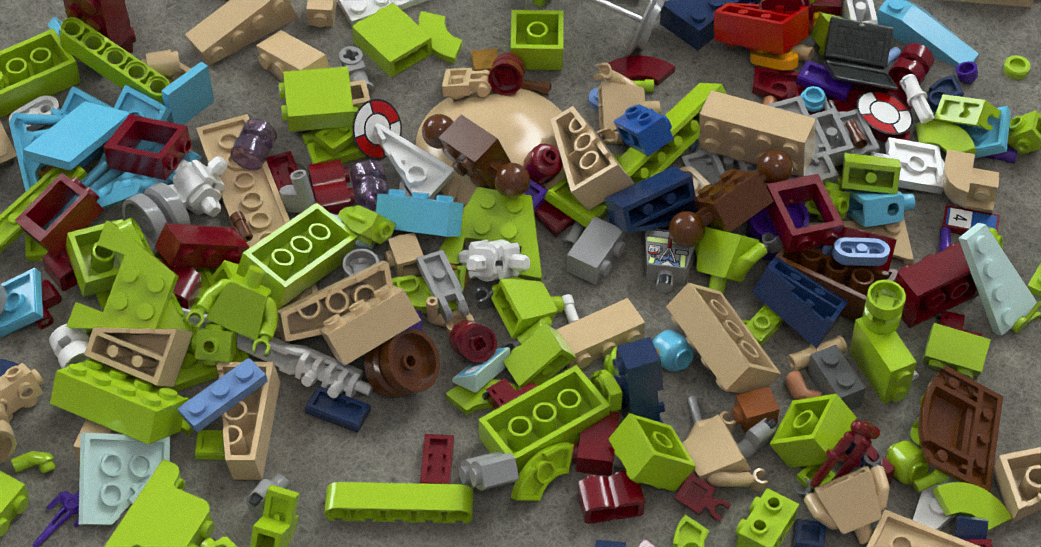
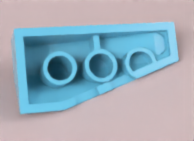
(916, 25)

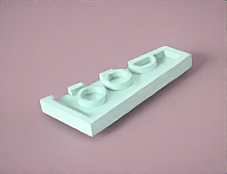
(997, 281)

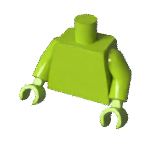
(241, 307)

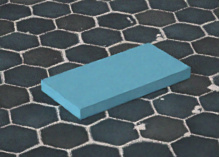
(75, 136)

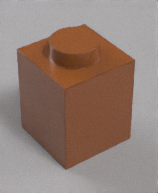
(754, 407)

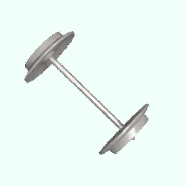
(646, 25)

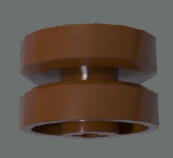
(403, 364)

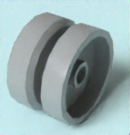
(153, 209)

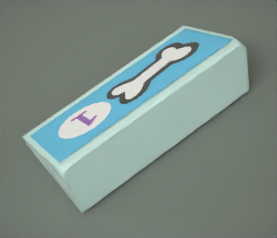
(480, 373)

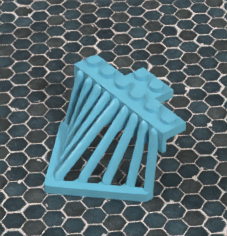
(112, 186)

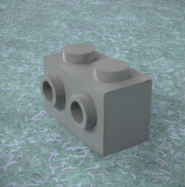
(595, 251)

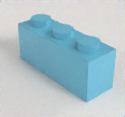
(420, 213)

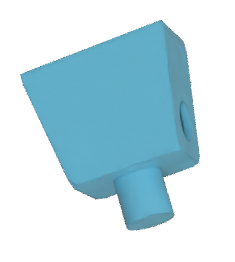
(878, 208)

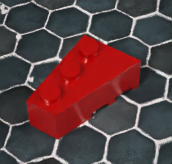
(761, 28)

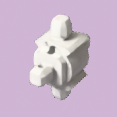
(200, 185)
(494, 260)

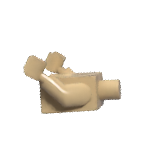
(615, 98)
(718, 455)

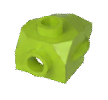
(367, 224)

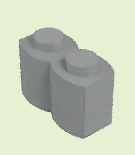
(489, 470)

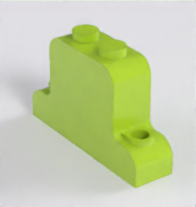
(164, 514)

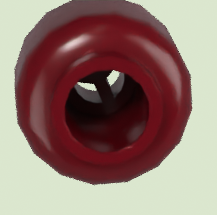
(543, 163)

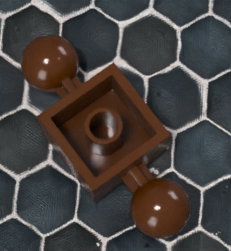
(476, 154)
(731, 199)

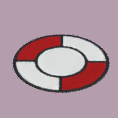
(884, 112)
(363, 126)

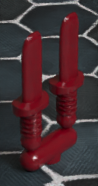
(836, 454)

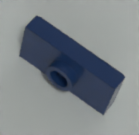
(340, 410)

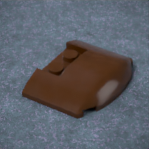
(960, 427)

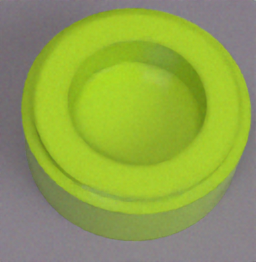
(1016, 67)

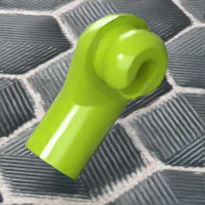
(34, 458)

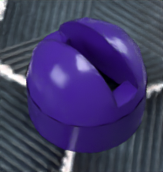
(967, 72)

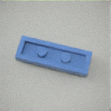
(222, 395)

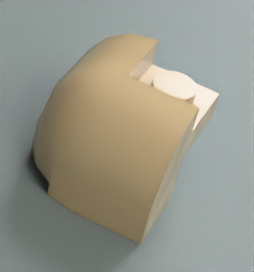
(969, 186)

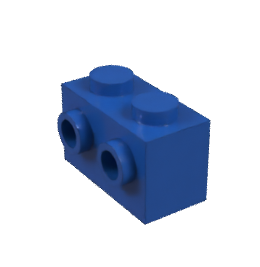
(644, 129)

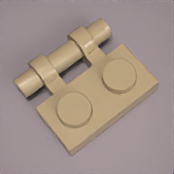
(462, 81)

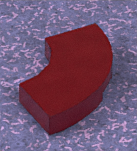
(643, 68)

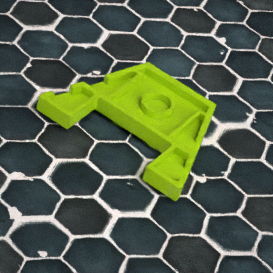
(498, 218)
(138, 292)

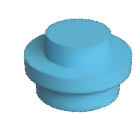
(813, 98)

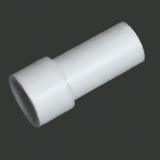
(569, 308)

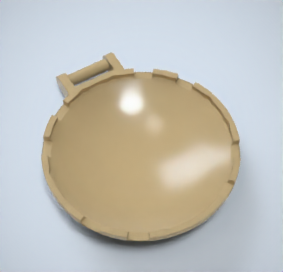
(516, 120)

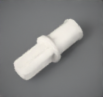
(917, 98)

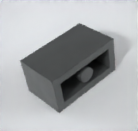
(835, 376)

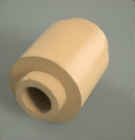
(163, 62)

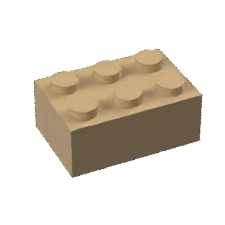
(369, 323)

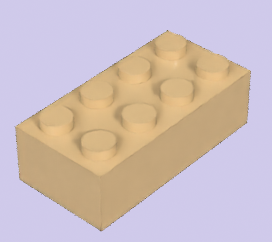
(750, 129)
(722, 339)

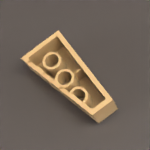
(237, 26)
(587, 161)
(307, 315)
(249, 425)
(1019, 482)

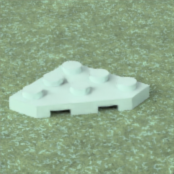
(114, 474)

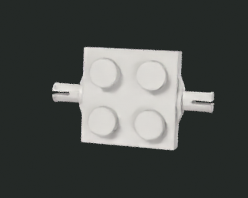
(920, 164)

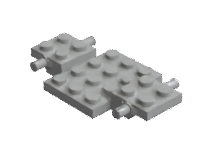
(831, 144)

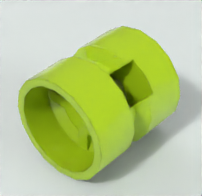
(883, 307)

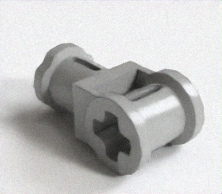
(352, 58)

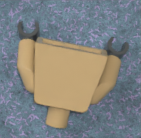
(850, 500)

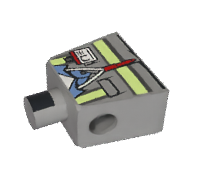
(666, 260)

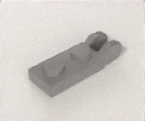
(442, 283)

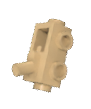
(19, 388)

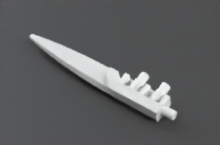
(305, 364)

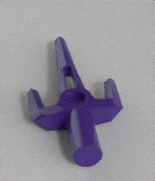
(70, 507)

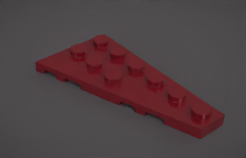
(783, 86)

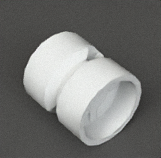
(69, 345)

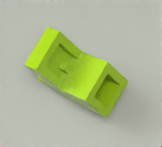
(278, 519)

